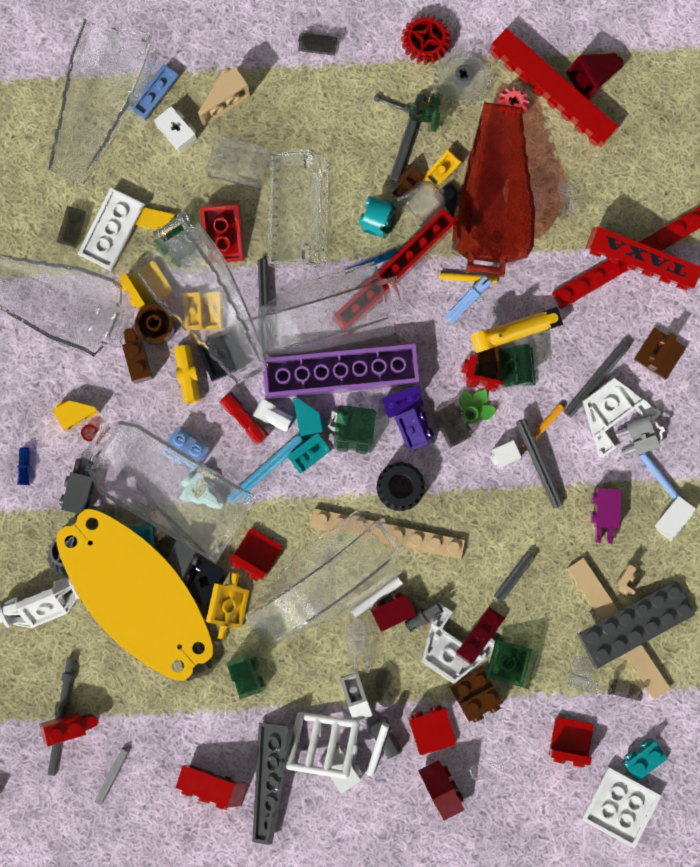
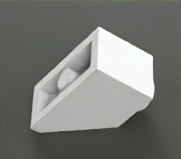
(355, 697)

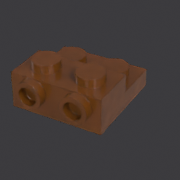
(476, 695)

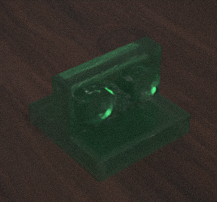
(517, 366)

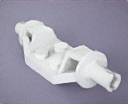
(40, 607)

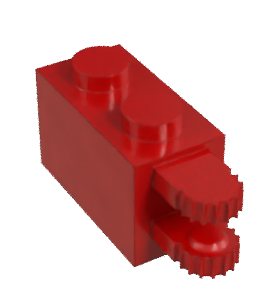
(67, 728)

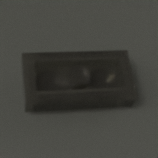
(71, 227)

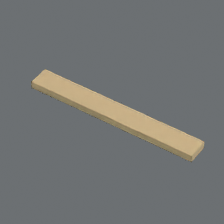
(605, 607)

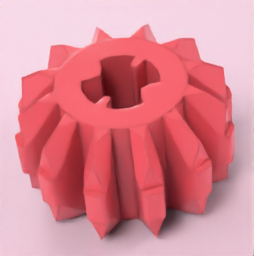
(509, 96)

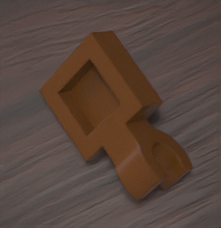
(408, 179)

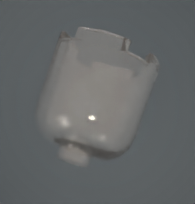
(422, 202)

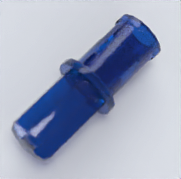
(24, 466)

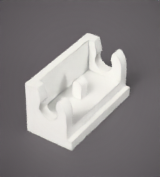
(675, 518)

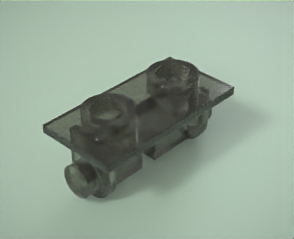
(317, 44)

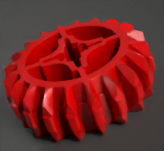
(419, 36)

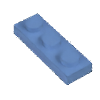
(155, 91)

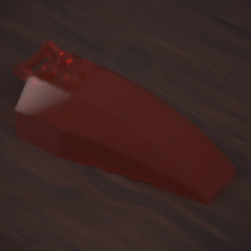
(495, 198)

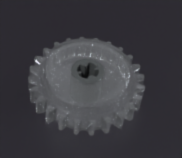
(465, 89)

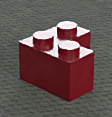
(442, 790)

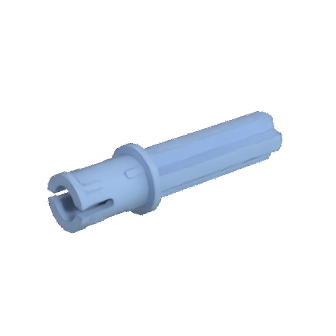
(468, 299)

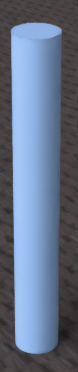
(659, 475)

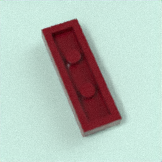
(480, 636)

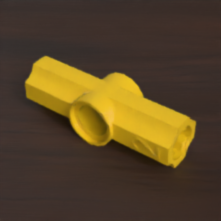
(186, 374)

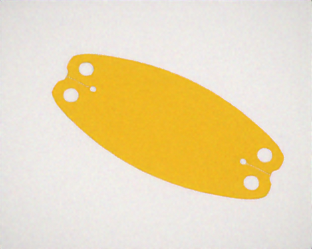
(134, 594)

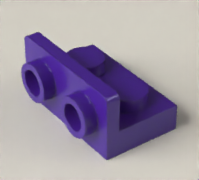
(402, 401)
(415, 429)

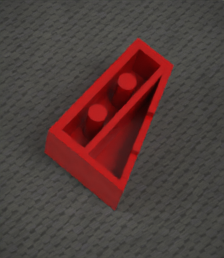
(211, 787)

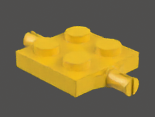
(227, 606)

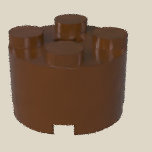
(144, 324)

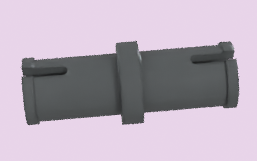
(424, 617)

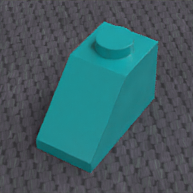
(308, 419)

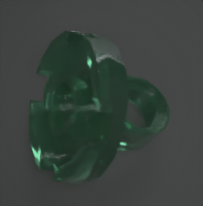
(430, 112)

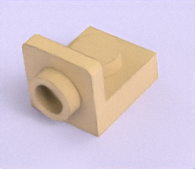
(625, 577)

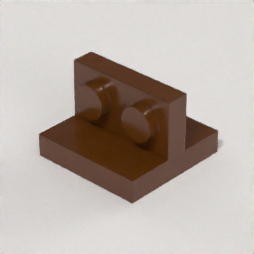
(660, 353)

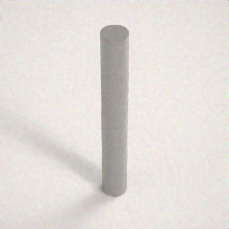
(111, 776)

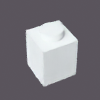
(505, 454)

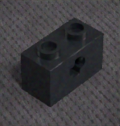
(215, 575)

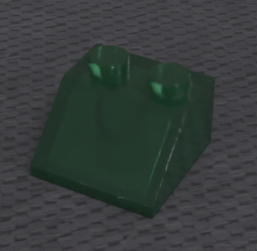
(512, 664)

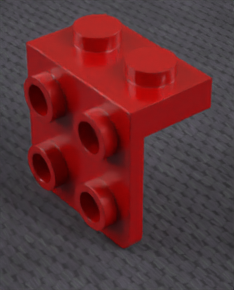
(472, 380)
(255, 554)
(432, 730)
(571, 741)

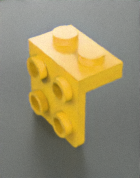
(139, 294)

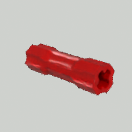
(252, 428)

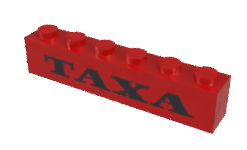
(643, 257)

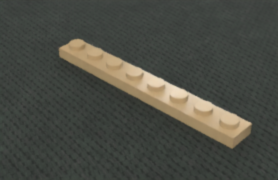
(408, 537)

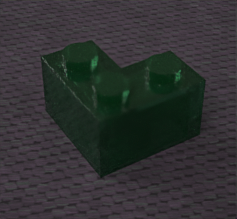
(245, 675)

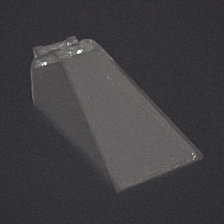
(168, 488)

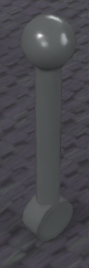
(377, 98)

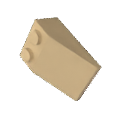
(226, 94)

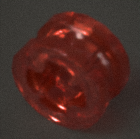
(90, 427)

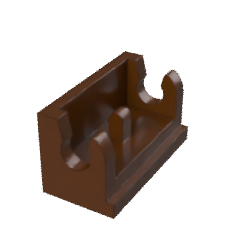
(489, 363)

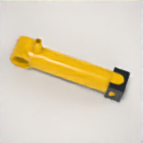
(516, 329)

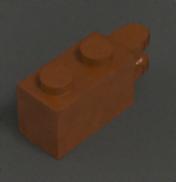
(136, 357)

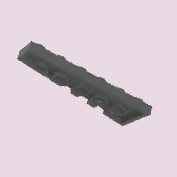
(272, 758)

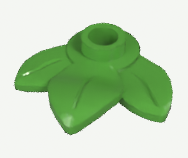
(477, 404)

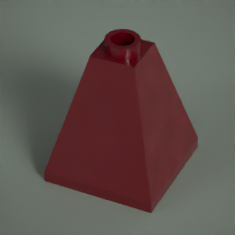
(593, 71)

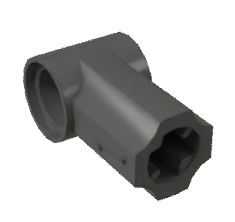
(391, 746)

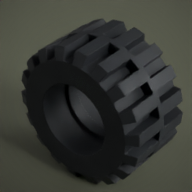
(412, 474)

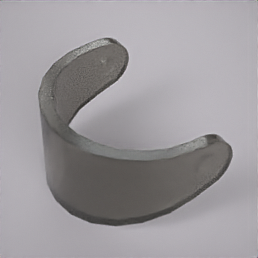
(624, 689)

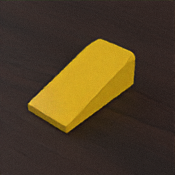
(444, 167)

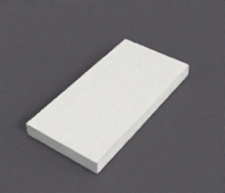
(111, 229)

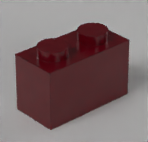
(392, 612)

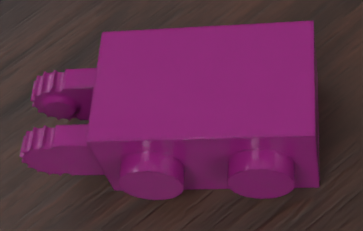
(606, 512)

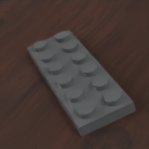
(636, 624)

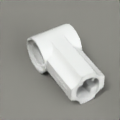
(270, 414)

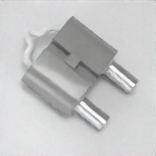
(643, 436)

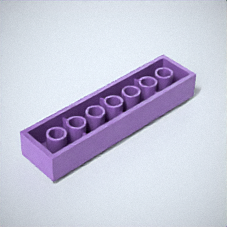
(341, 371)

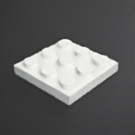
(621, 807)

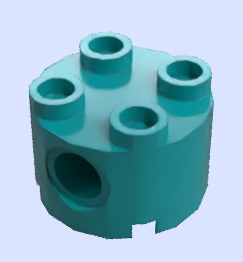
(378, 216)

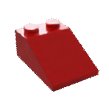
(224, 227)

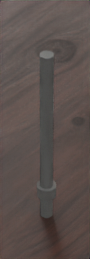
(67, 678)

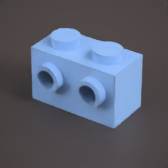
(187, 444)

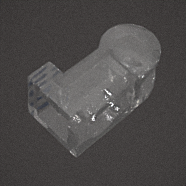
(568, 199)

